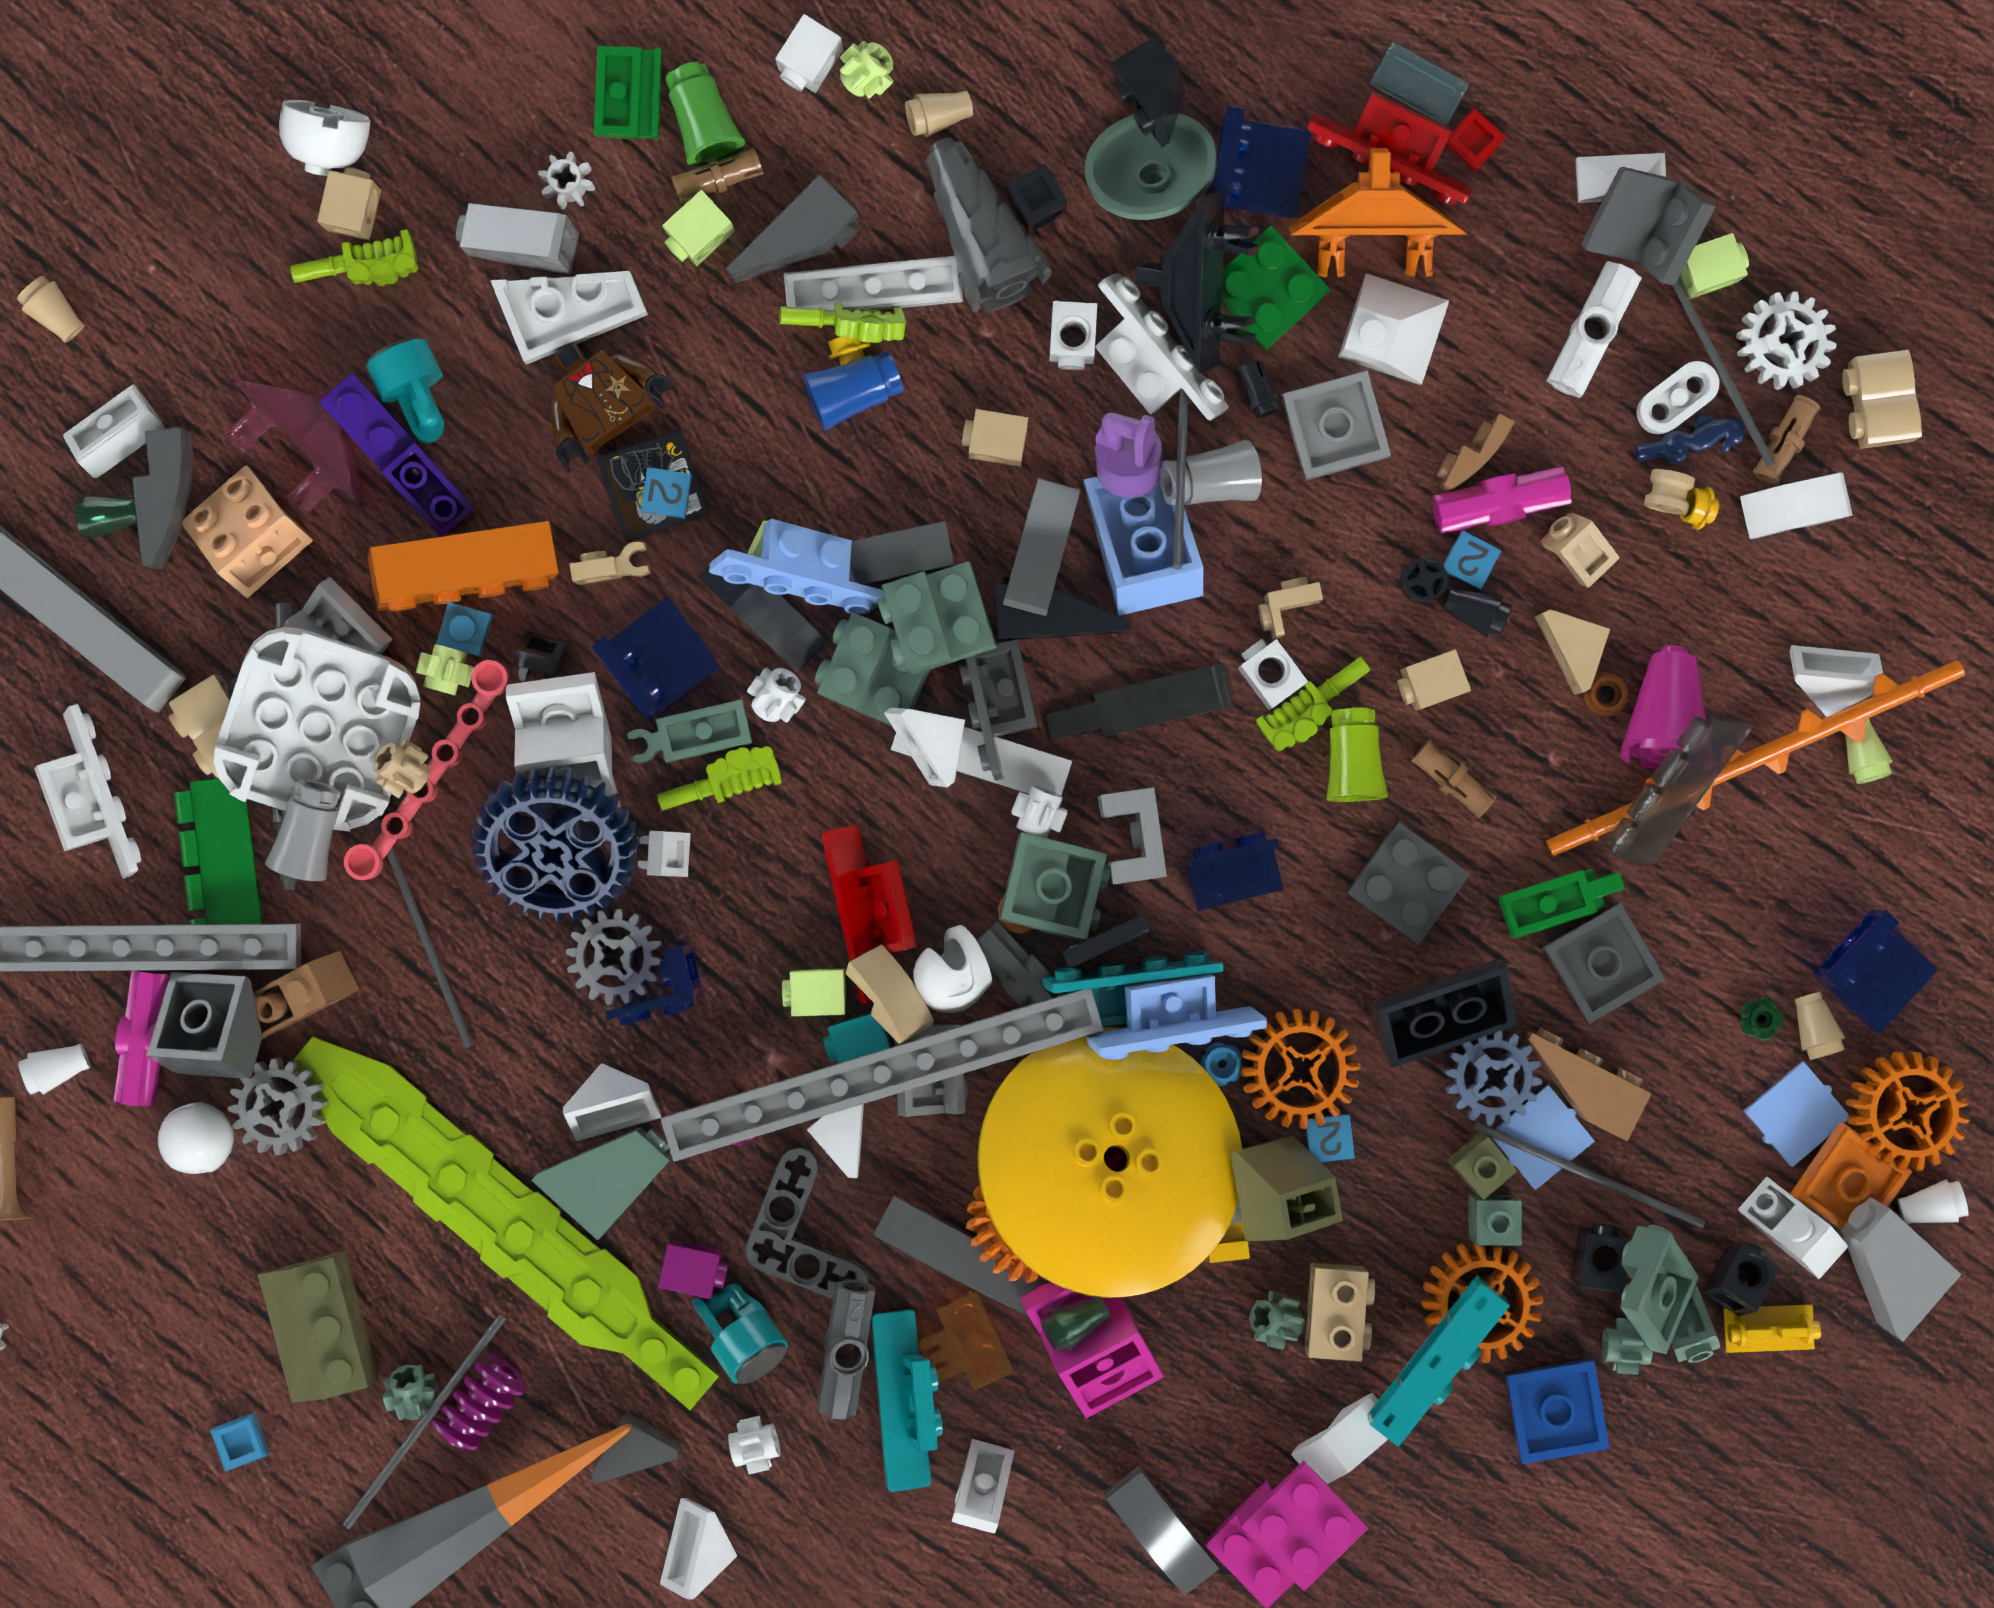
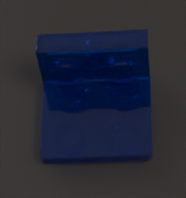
(1260, 165)
(657, 658)
(1235, 872)
(1875, 970)
(678, 971)

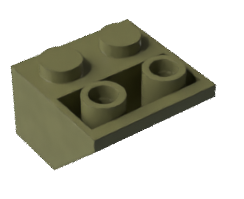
(1283, 1190)

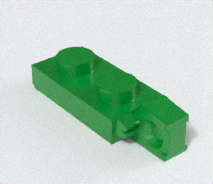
(1556, 901)

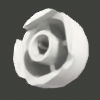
(322, 135)

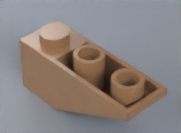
(303, 992)
(1594, 1093)

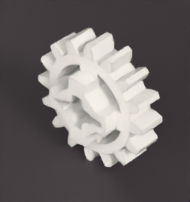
(1788, 357)

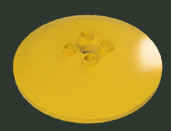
(1075, 1215)

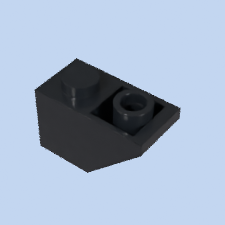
(1152, 87)

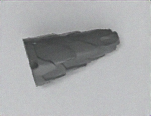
(986, 238)

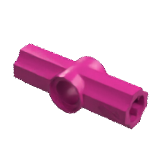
(1501, 500)
(137, 1073)

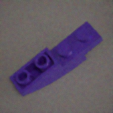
(397, 454)

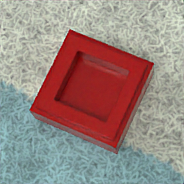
(1474, 140)

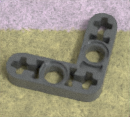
(782, 1231)

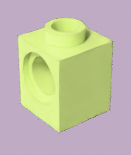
(697, 229)
(1714, 266)
(815, 992)

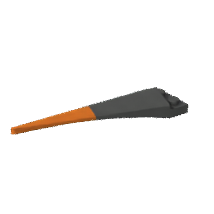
(419, 1552)

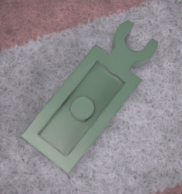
(696, 732)

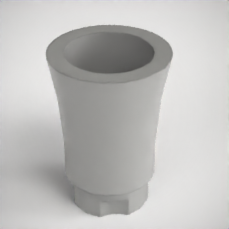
(1216, 475)
(306, 832)

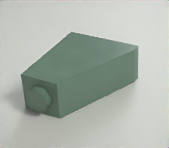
(605, 1179)

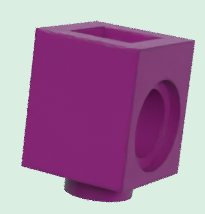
(693, 1269)

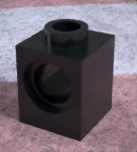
(1036, 199)
(1609, 1277)
(1726, 1287)

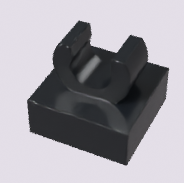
(539, 654)

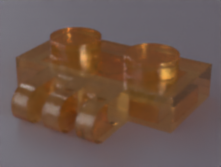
(968, 1343)

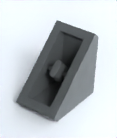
(637, 1450)

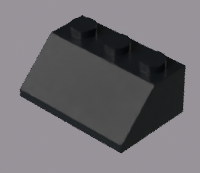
(1444, 1012)

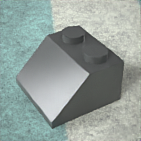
(207, 1026)

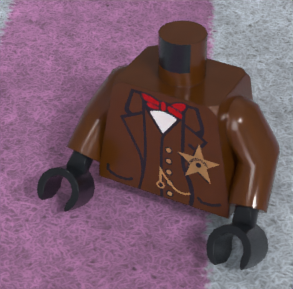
(600, 400)

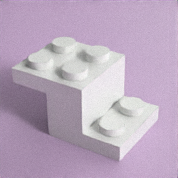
(562, 726)

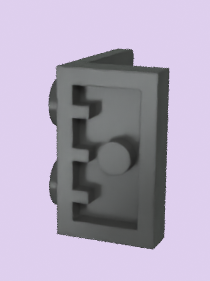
(1649, 222)

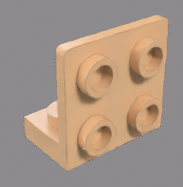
(245, 532)

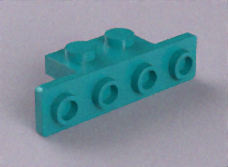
(1110, 980)
(904, 1400)

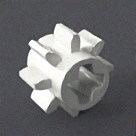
(559, 170)
(776, 694)
(1039, 811)
(754, 1445)

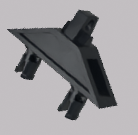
(1192, 281)

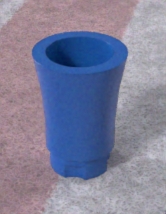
(851, 388)

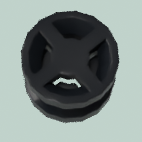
(1431, 577)

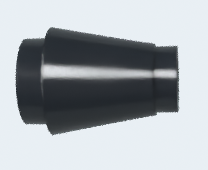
(1479, 611)

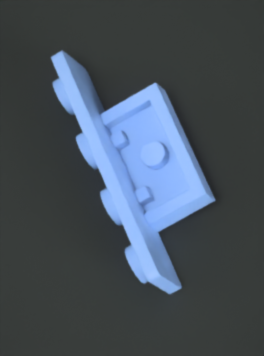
(802, 565)
(1171, 1014)

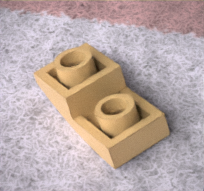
(895, 998)

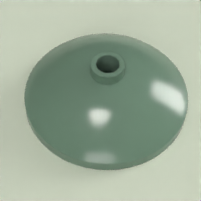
(1147, 181)

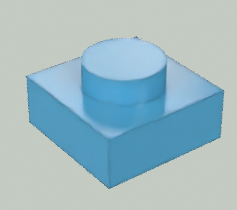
(464, 629)

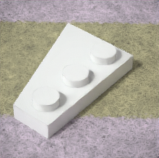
(564, 310)

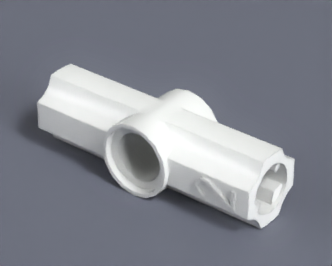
(1606, 306)

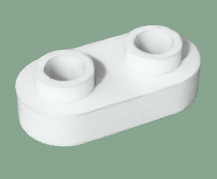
(1676, 398)

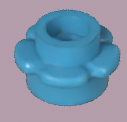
(1219, 1051)

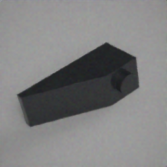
(770, 618)
(1064, 618)

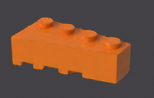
(462, 565)

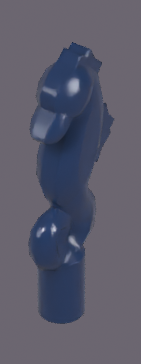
(1707, 432)

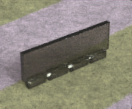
(1682, 784)

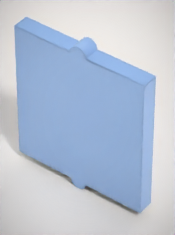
(1796, 1114)
(1548, 1127)

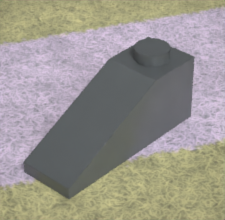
(802, 231)

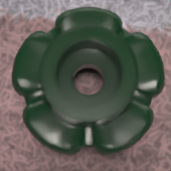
(1750, 1013)

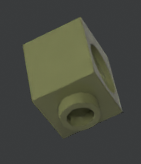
(1481, 1165)

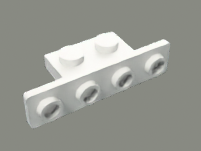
(1150, 357)
(81, 797)

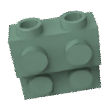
(936, 618)
(865, 671)
(1055, 887)
(1658, 1287)

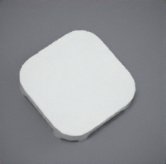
(314, 715)

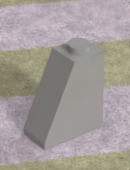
(519, 237)
(1895, 1267)

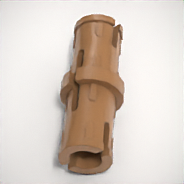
(717, 175)
(1787, 438)
(1453, 778)

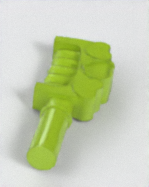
(365, 264)
(855, 324)
(1310, 709)
(727, 776)

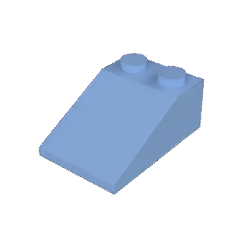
(1139, 549)

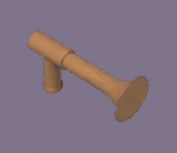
(9, 1203)

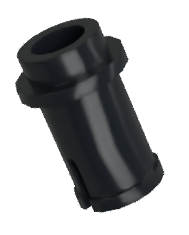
(1258, 389)

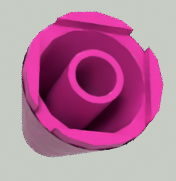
(1664, 706)

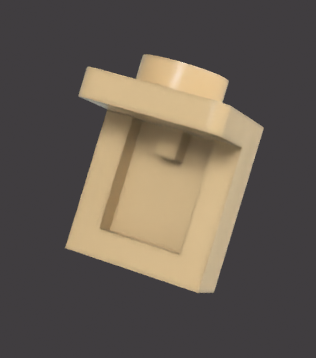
(1293, 594)

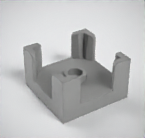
(1144, 835)

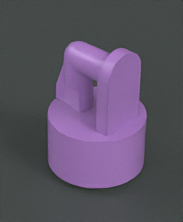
(1128, 455)

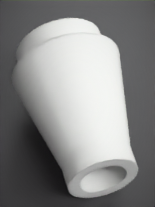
(50, 1068)
(1935, 1204)

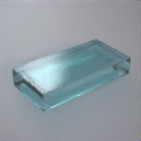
(1419, 84)

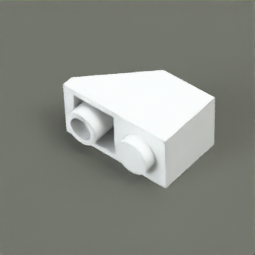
(1793, 1227)

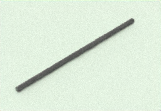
(1723, 373)
(1180, 481)
(424, 936)
(1589, 1174)
(424, 1421)

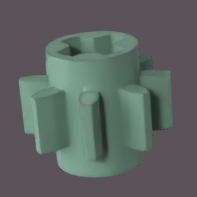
(1276, 1320)
(1625, 1348)
(409, 1392)

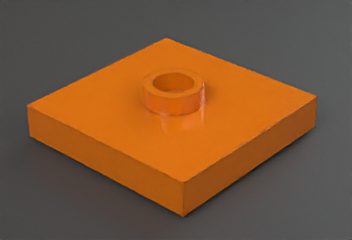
(1846, 1177)

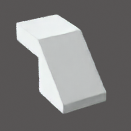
(1796, 505)
(1343, 1444)

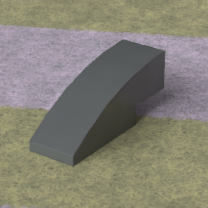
(163, 494)
(1041, 547)
(900, 554)
(1161, 1530)

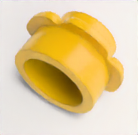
(847, 349)
(1702, 507)

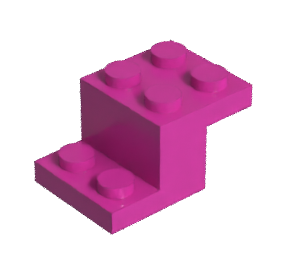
(1106, 1362)
(1286, 1534)

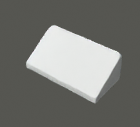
(112, 432)

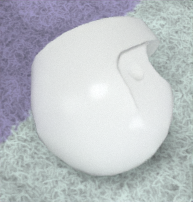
(957, 977)
(195, 1138)

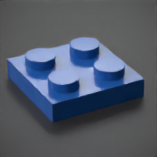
(1556, 1410)

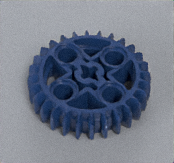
(554, 844)

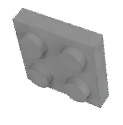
(1335, 425)

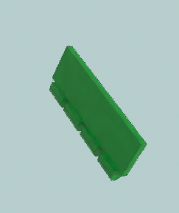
(222, 850)

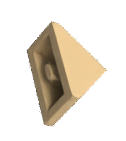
(1575, 646)

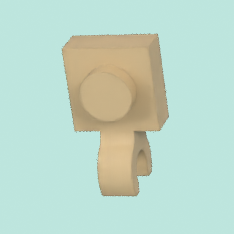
(598, 567)

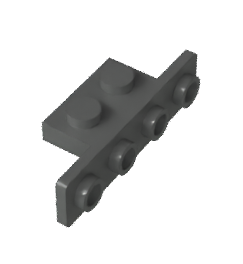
(1001, 698)

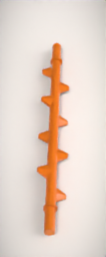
(1775, 754)

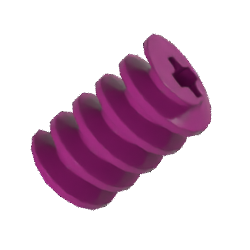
(481, 1404)

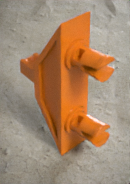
(1375, 207)

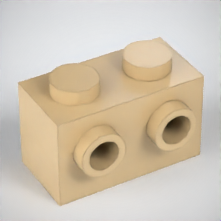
(1338, 1312)

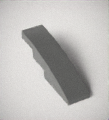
(949, 1251)

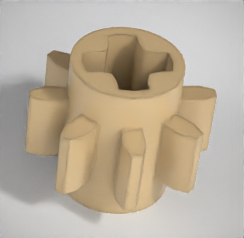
(401, 768)

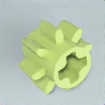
(866, 69)
(444, 669)

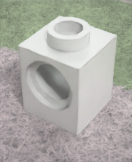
(808, 55)
(1073, 315)
(1290, 679)

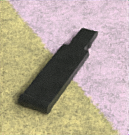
(1145, 704)

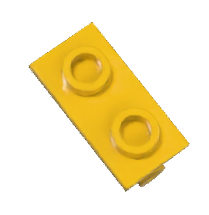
(1771, 1329)

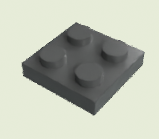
(1407, 883)
(1603, 963)

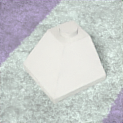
(1393, 329)

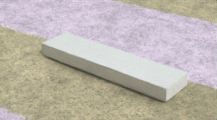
(877, 285)
(1020, 764)

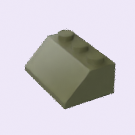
(318, 1328)

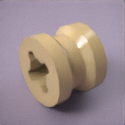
(1669, 491)

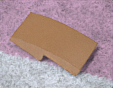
(1466, 462)

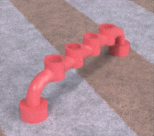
(366, 860)

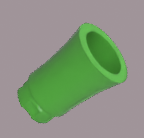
(702, 115)

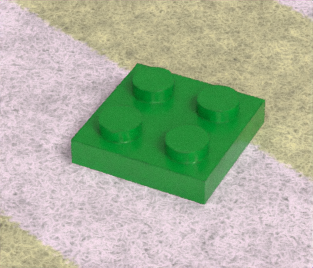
(1271, 287)

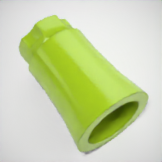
(1355, 757)

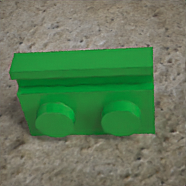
(628, 93)

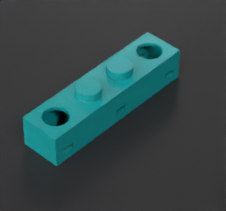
(1437, 1361)

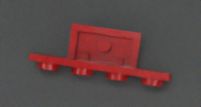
(1408, 136)
(867, 898)

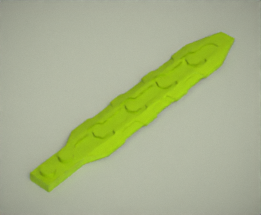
(498, 1215)

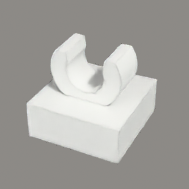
(666, 853)

